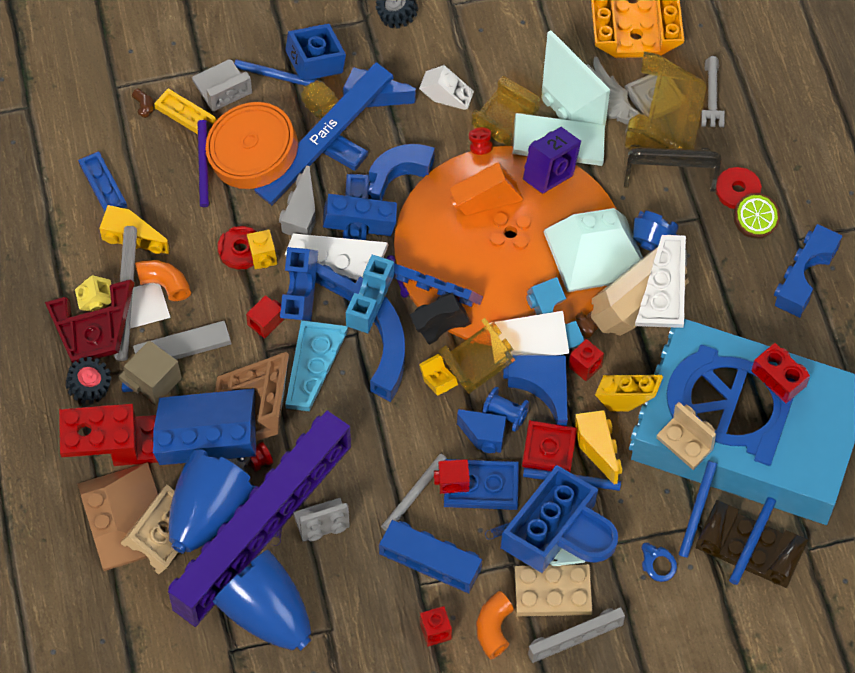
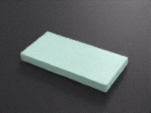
(531, 128)

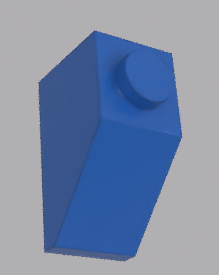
(483, 429)

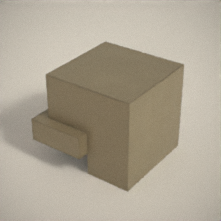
(151, 372)

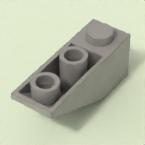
(300, 212)

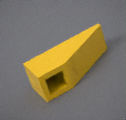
(147, 238)
(627, 391)
(595, 441)

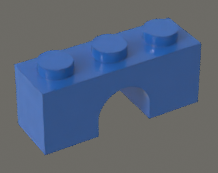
(344, 210)
(302, 269)

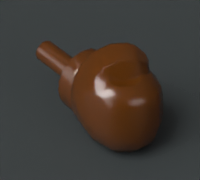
(586, 324)

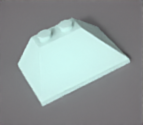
(571, 86)
(592, 248)

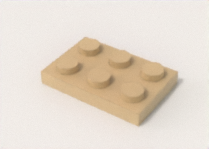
(554, 592)

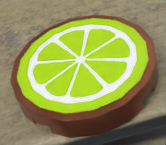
(756, 215)

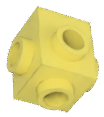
(93, 293)

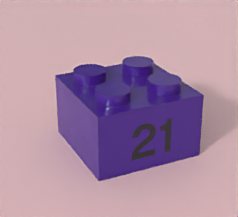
(551, 159)

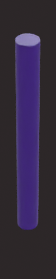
(203, 164)

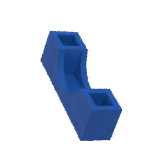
(819, 249)

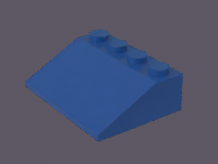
(207, 421)

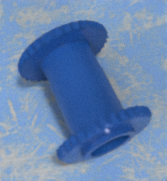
(500, 406)

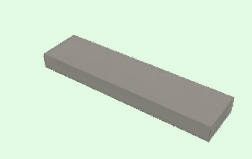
(192, 341)

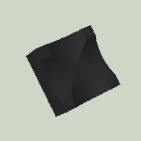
(439, 317)

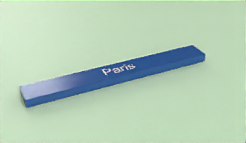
(329, 129)

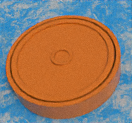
(251, 145)

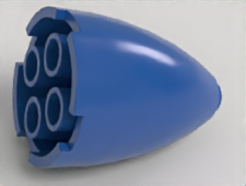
(205, 499)
(267, 604)

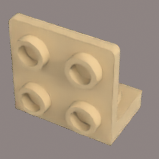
(688, 436)

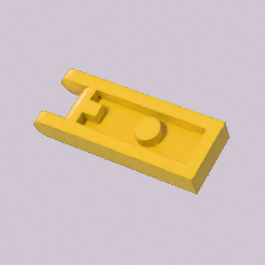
(182, 110)

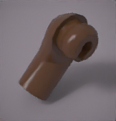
(145, 101)

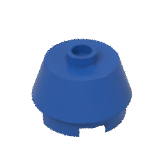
(650, 228)

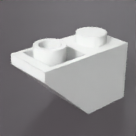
(446, 88)

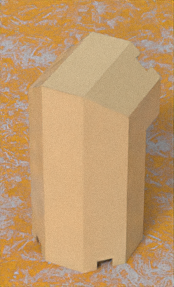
(619, 303)

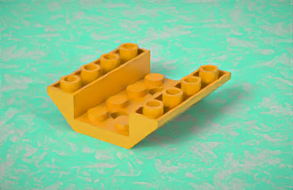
(654, 20)

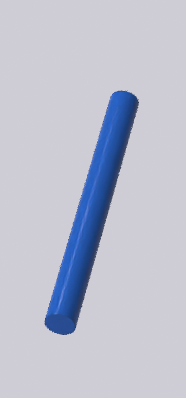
(270, 72)
(596, 482)
(698, 509)
(752, 541)

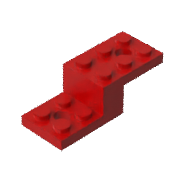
(113, 432)

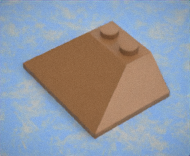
(268, 380)
(113, 507)

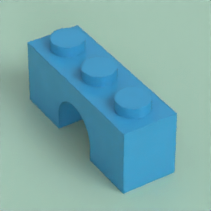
(375, 284)
(544, 298)

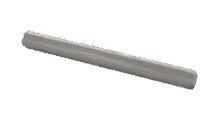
(127, 273)

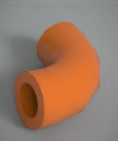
(164, 275)
(489, 624)

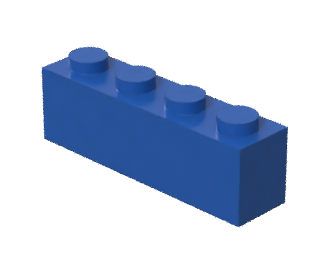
(430, 556)

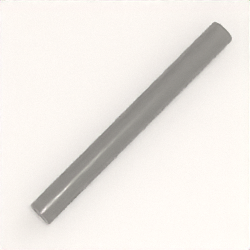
(413, 493)

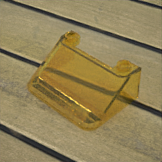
(673, 109)

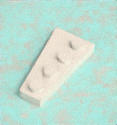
(343, 255)
(665, 288)

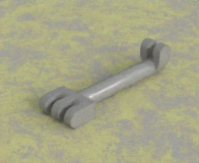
(712, 67)

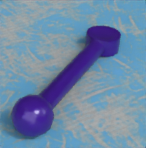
(404, 293)

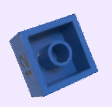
(315, 52)

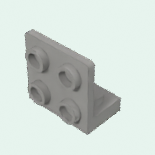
(222, 84)
(322, 519)

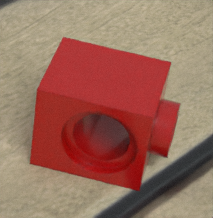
(586, 360)
(452, 476)
(435, 626)

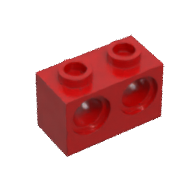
(776, 375)

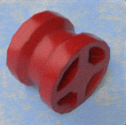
(480, 141)
(262, 457)

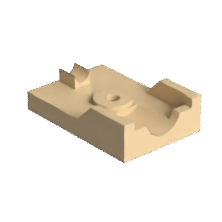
(147, 532)

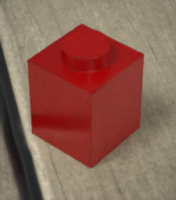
(264, 316)

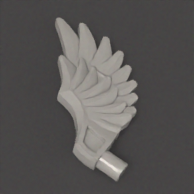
(618, 101)

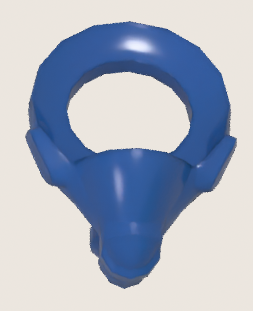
(650, 553)

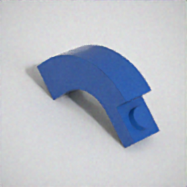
(399, 161)

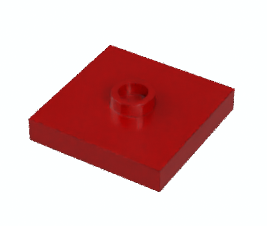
(548, 446)

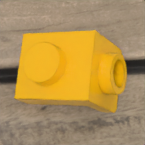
(262, 249)
(437, 375)

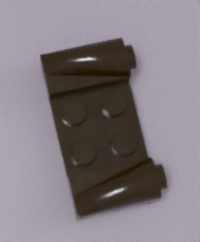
(773, 556)

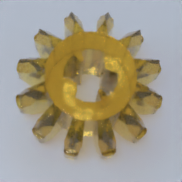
(318, 98)

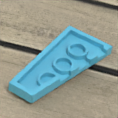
(313, 358)

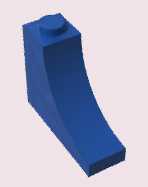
(542, 377)

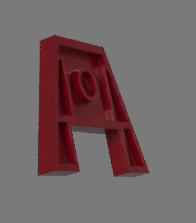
(95, 332)

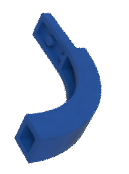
(391, 368)

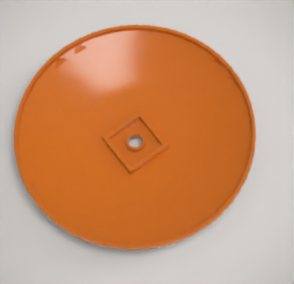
(473, 247)

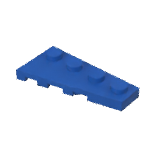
(424, 282)

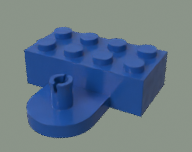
(558, 519)

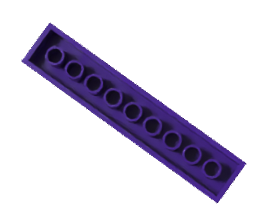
(258, 518)

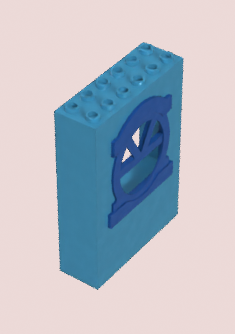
(792, 458)

